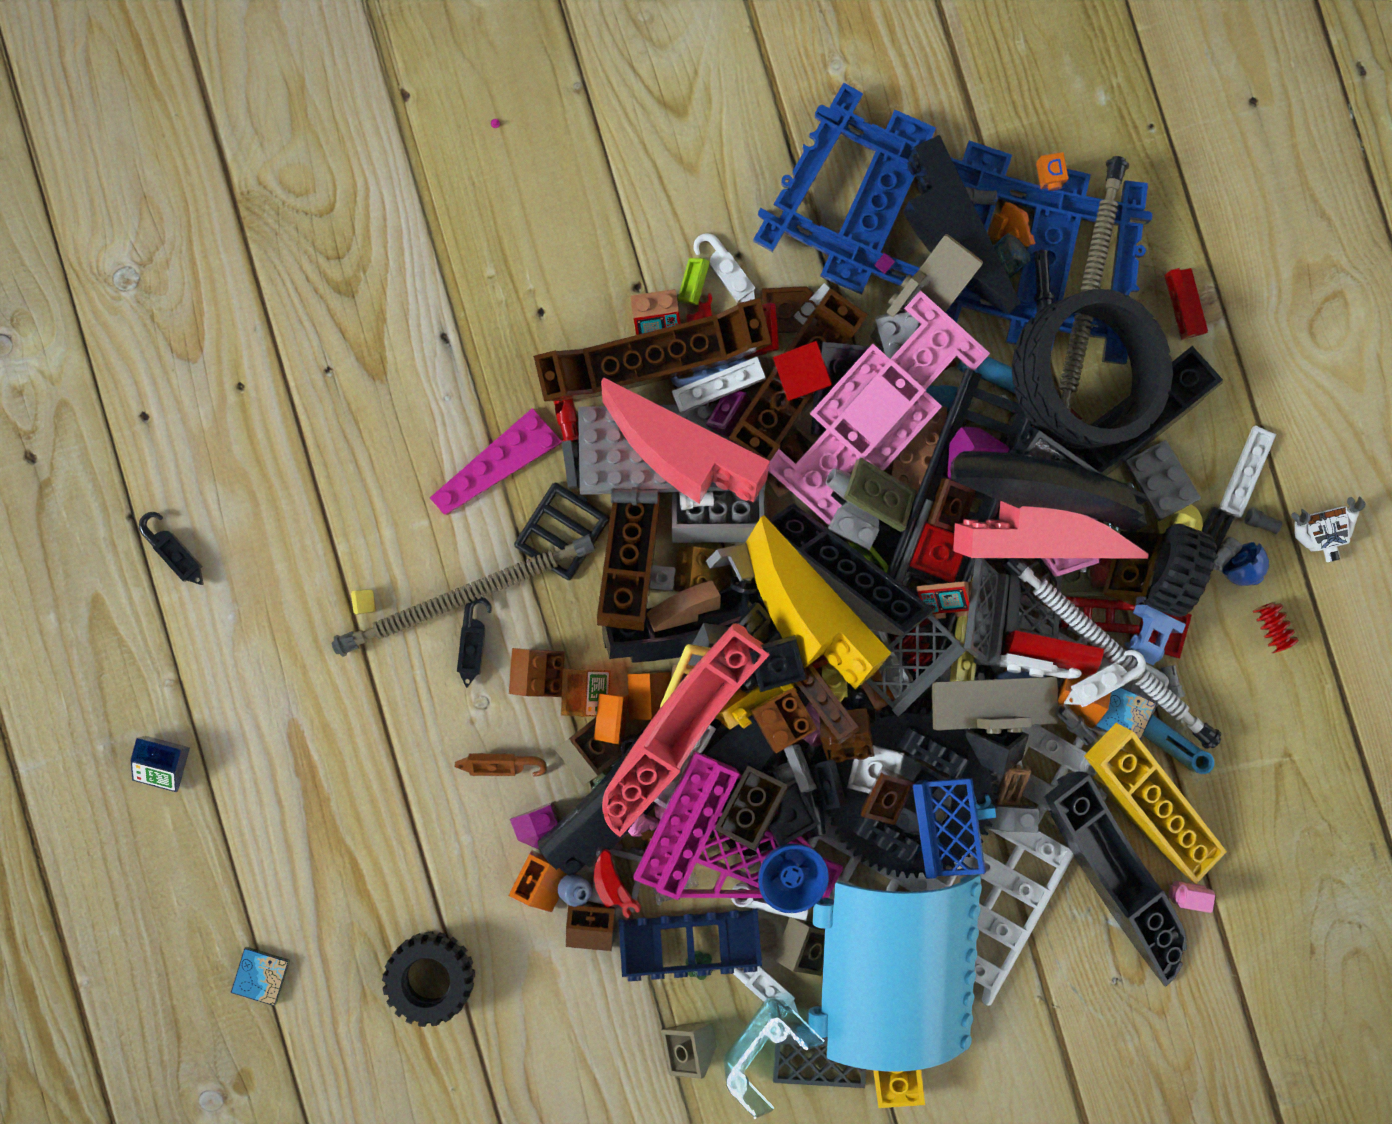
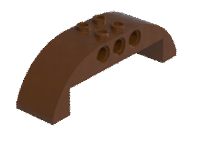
(769, 412)

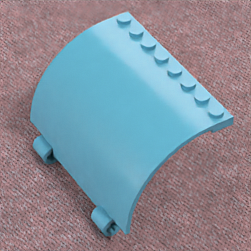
(897, 975)

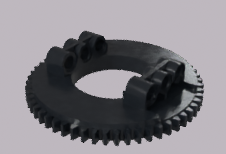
(944, 750)

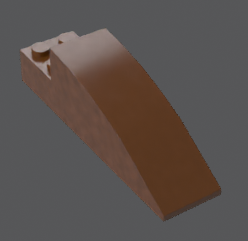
(628, 565)

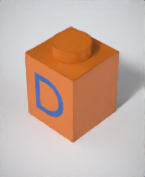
(1052, 171)

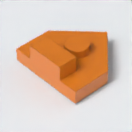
(1011, 221)

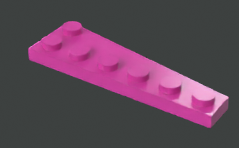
(510, 452)

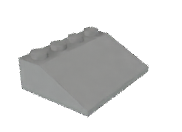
(725, 521)

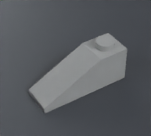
(1015, 818)

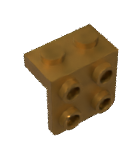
(694, 570)

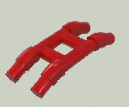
(1110, 606)

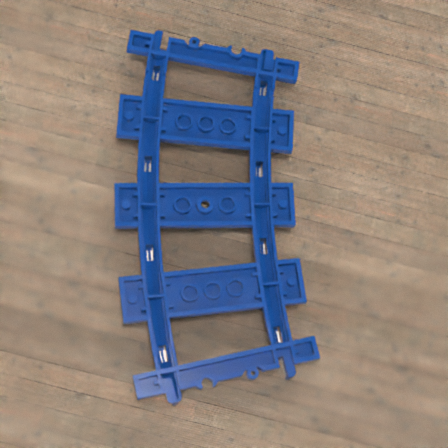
(886, 185)

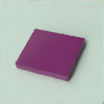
(884, 263)

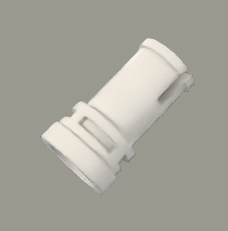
(688, 503)

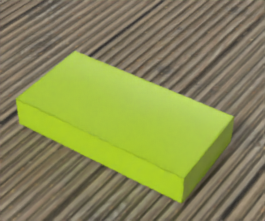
(693, 281)

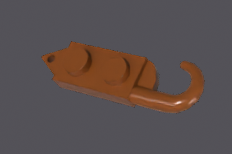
(499, 764)

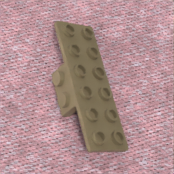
(939, 278)
(995, 704)

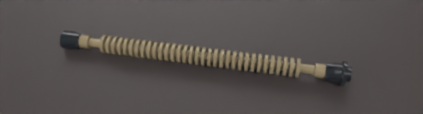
(1091, 280)

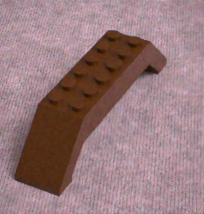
(654, 354)

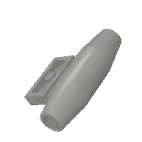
(849, 519)

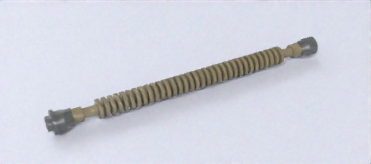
(382, 628)

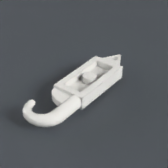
(727, 269)
(1036, 667)
(1105, 681)
(765, 986)

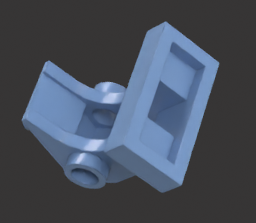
(1152, 621)

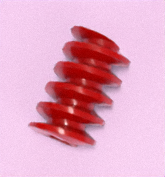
(1276, 626)
(909, 642)

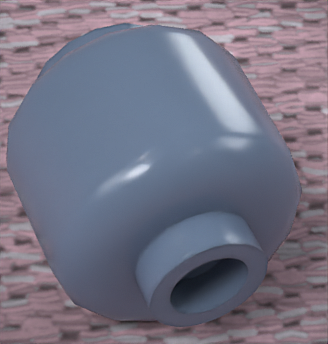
(574, 890)

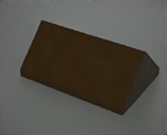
(1132, 577)
(751, 808)

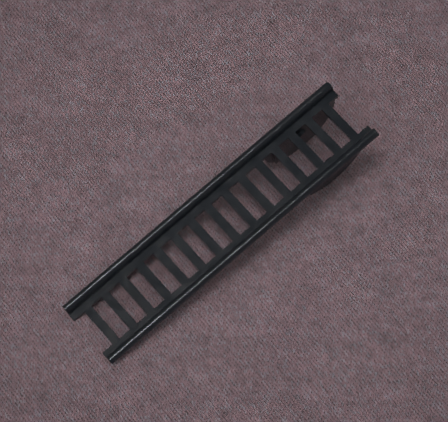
(934, 474)

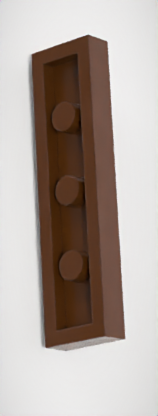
(827, 705)

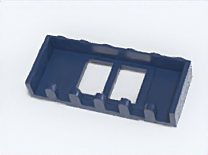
(643, 945)

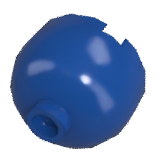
(1247, 566)

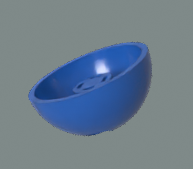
(799, 886)

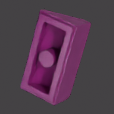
(728, 412)

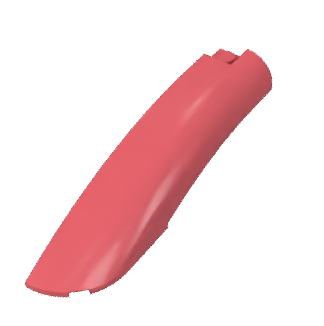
(679, 726)

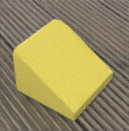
(363, 601)

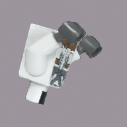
(1328, 528)

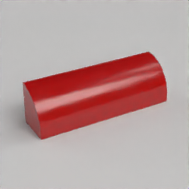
(1060, 652)

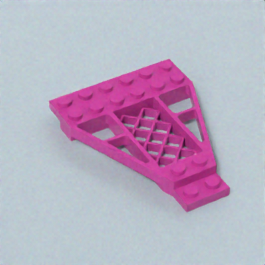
(685, 832)

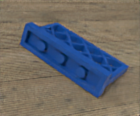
(929, 833)

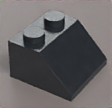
(997, 751)

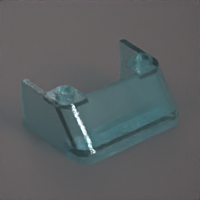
(771, 1021)

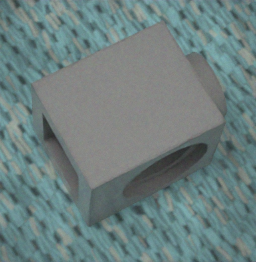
(662, 578)

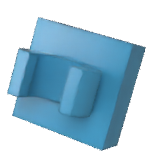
(986, 809)

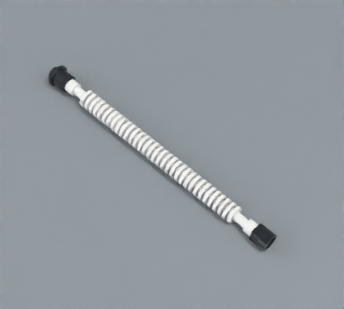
(1088, 629)

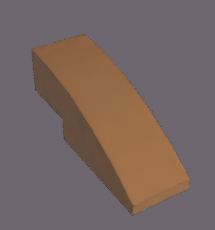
(684, 606)

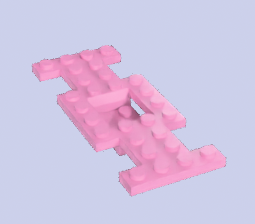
(886, 410)

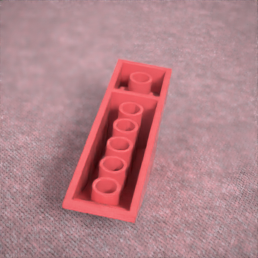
(682, 450)
(1041, 534)

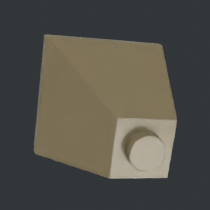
(689, 1049)

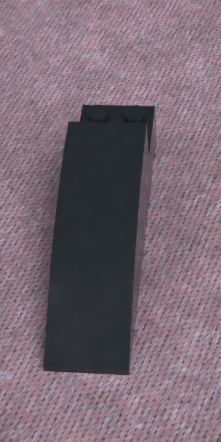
(947, 209)
(861, 584)
(743, 748)

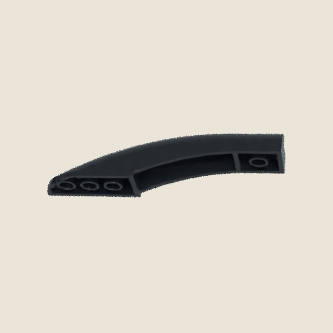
(1191, 383)
(584, 832)

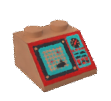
(655, 310)
(947, 598)

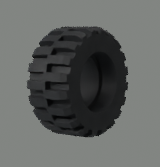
(1181, 570)
(412, 1004)

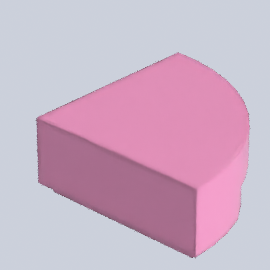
(642, 824)

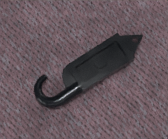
(172, 551)
(471, 643)

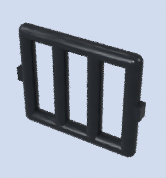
(545, 507)

